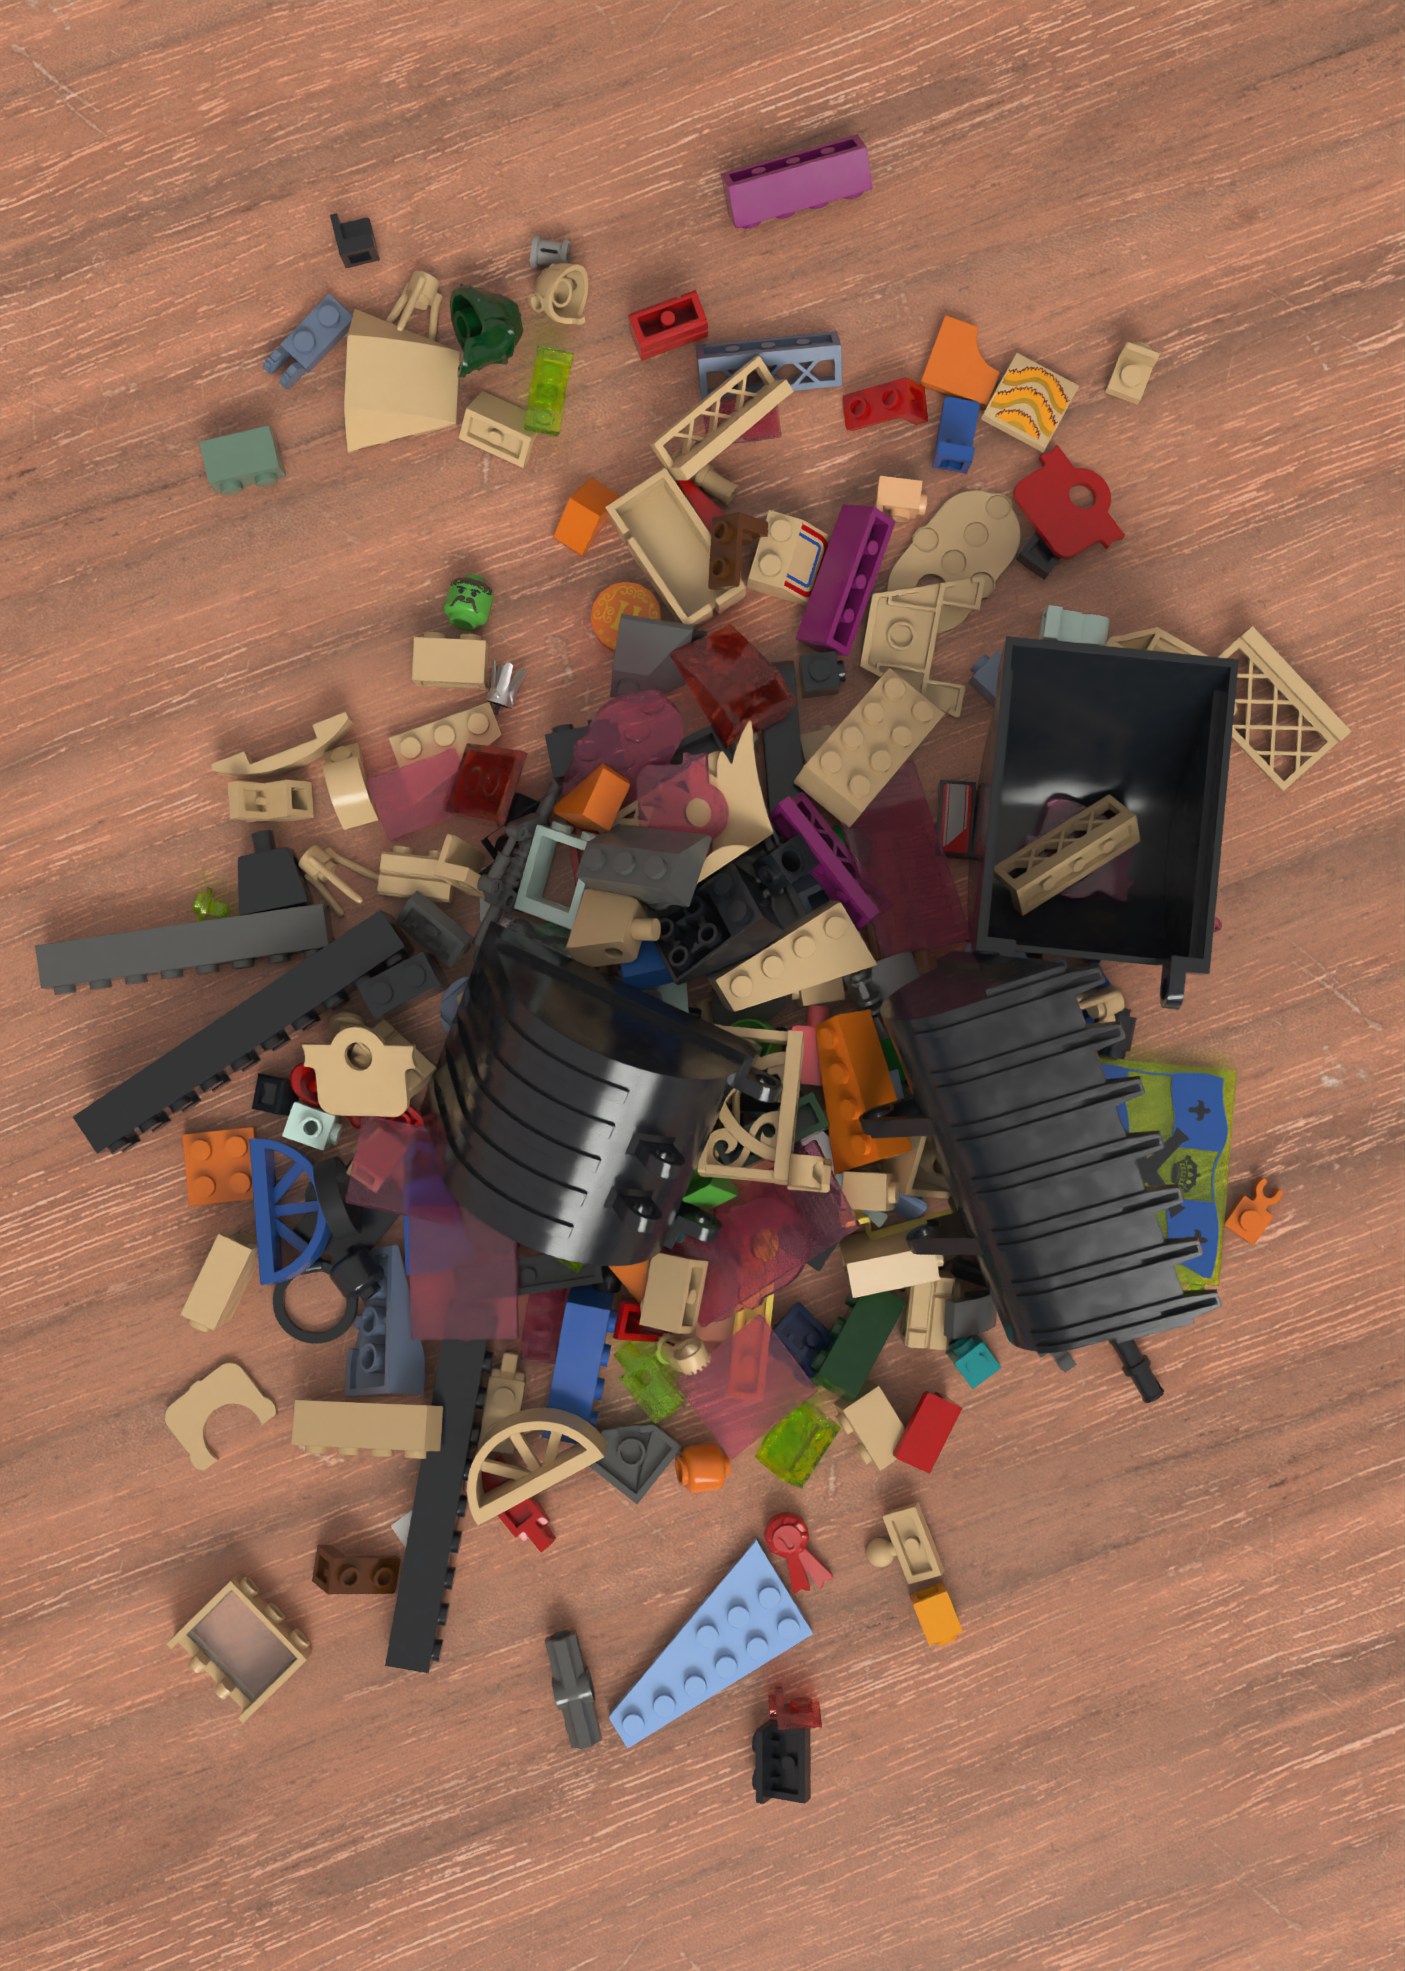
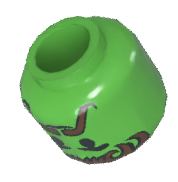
(468, 602)

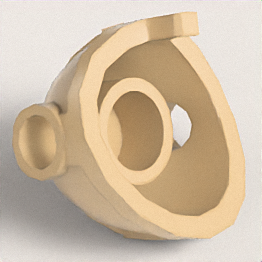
(558, 295)

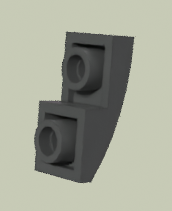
(969, 1314)

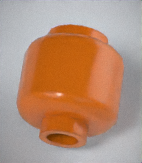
(702, 1467)

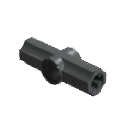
(573, 1689)

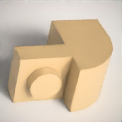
(348, 786)
(270, 801)

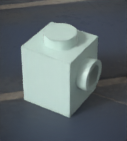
(312, 1126)

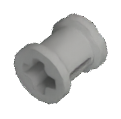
(549, 252)

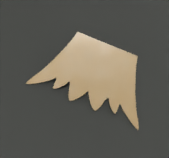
(747, 818)

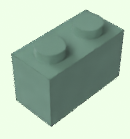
(242, 460)

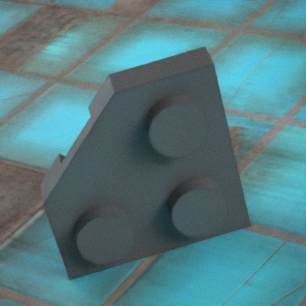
(636, 1457)

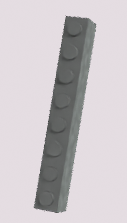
(184, 947)

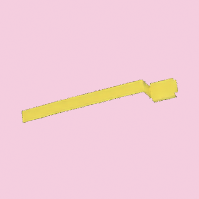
(862, 1218)

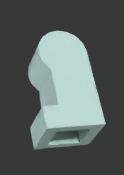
(1073, 627)

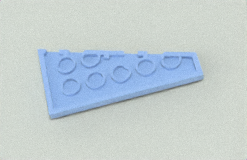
(724, 1639)

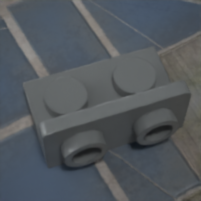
(434, 929)

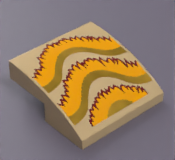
(1029, 402)

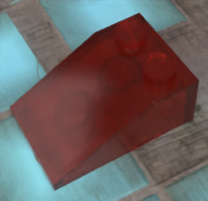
(486, 784)

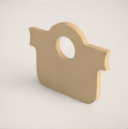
(361, 1091)

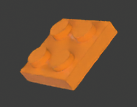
(218, 1165)

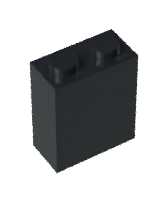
(403, 986)

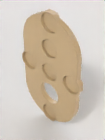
(964, 540)

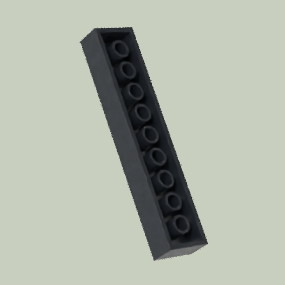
(242, 1035)

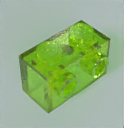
(797, 1444)

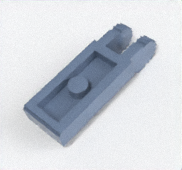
(310, 341)

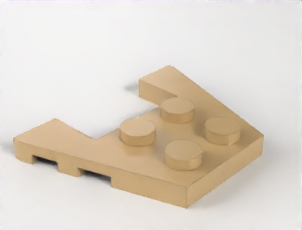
(904, 633)

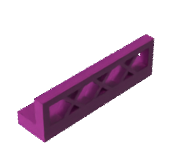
(831, 871)

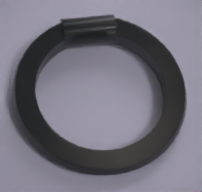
(296, 1332)

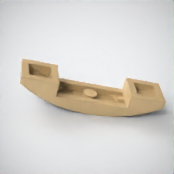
(328, 734)

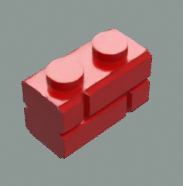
(668, 325)

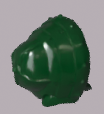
(485, 327)

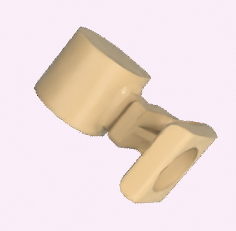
(809, 1173)

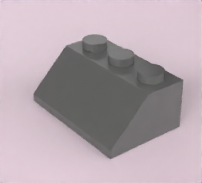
(645, 863)

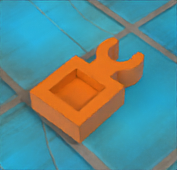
(1249, 1216)

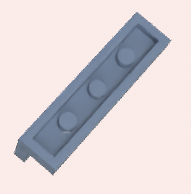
(774, 353)

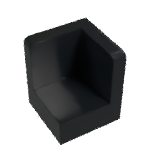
(355, 241)

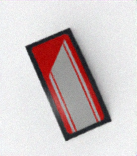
(956, 817)

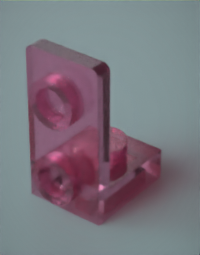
(543, 1326)

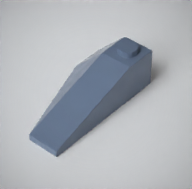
(384, 1355)

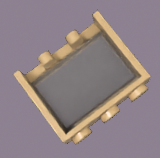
(243, 1645)

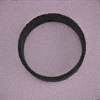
(331, 1185)

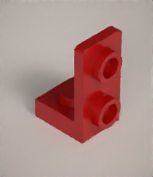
(886, 402)

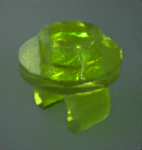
(204, 904)

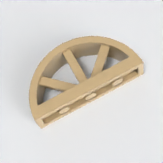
(540, 1476)

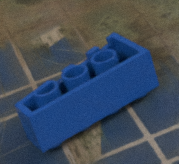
(581, 1354)

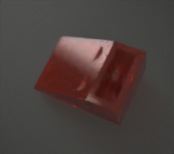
(733, 683)

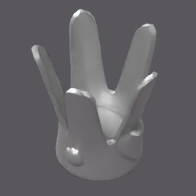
(501, 692)

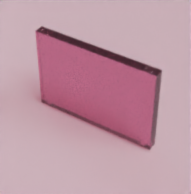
(415, 793)

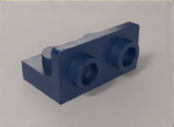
(802, 1336)

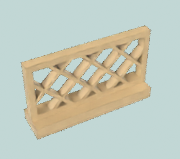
(1297, 694)

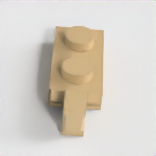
(503, 1398)

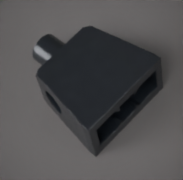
(270, 878)

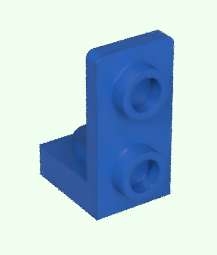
(956, 435)

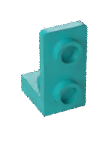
(972, 1359)

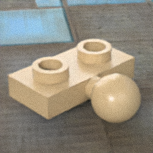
(909, 1542)

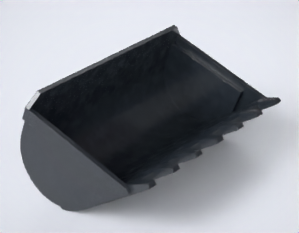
(1035, 1152)

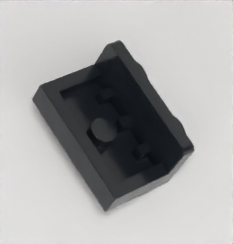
(782, 1763)

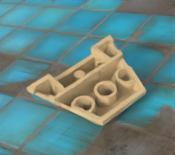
(396, 383)

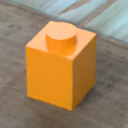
(936, 1614)

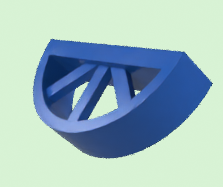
(267, 1212)

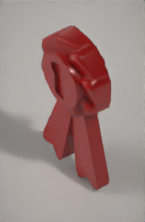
(787, 1537)

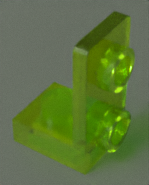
(548, 391)

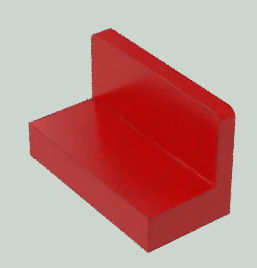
(927, 1431)

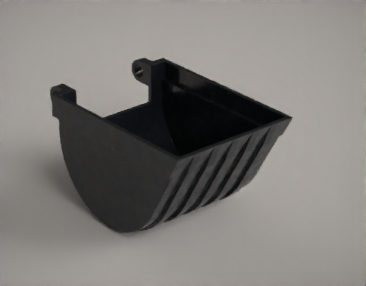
(1093, 726)
(579, 1105)

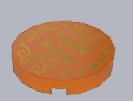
(617, 600)

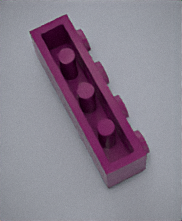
(797, 182)
(845, 579)

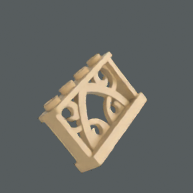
(773, 1149)

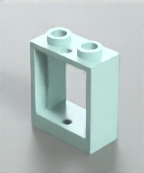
(537, 869)

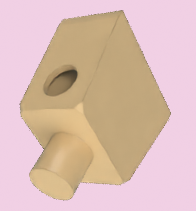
(610, 929)

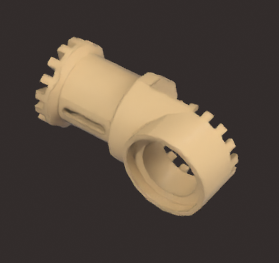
(685, 1355)

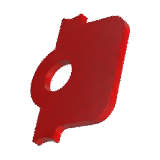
(1060, 523)

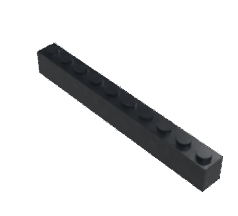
(438, 1507)

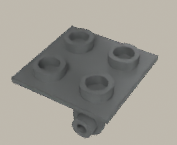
(875, 984)

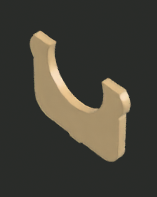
(191, 1411)

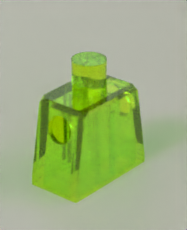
(660, 1396)

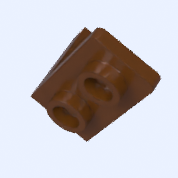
(727, 537)
(354, 1574)

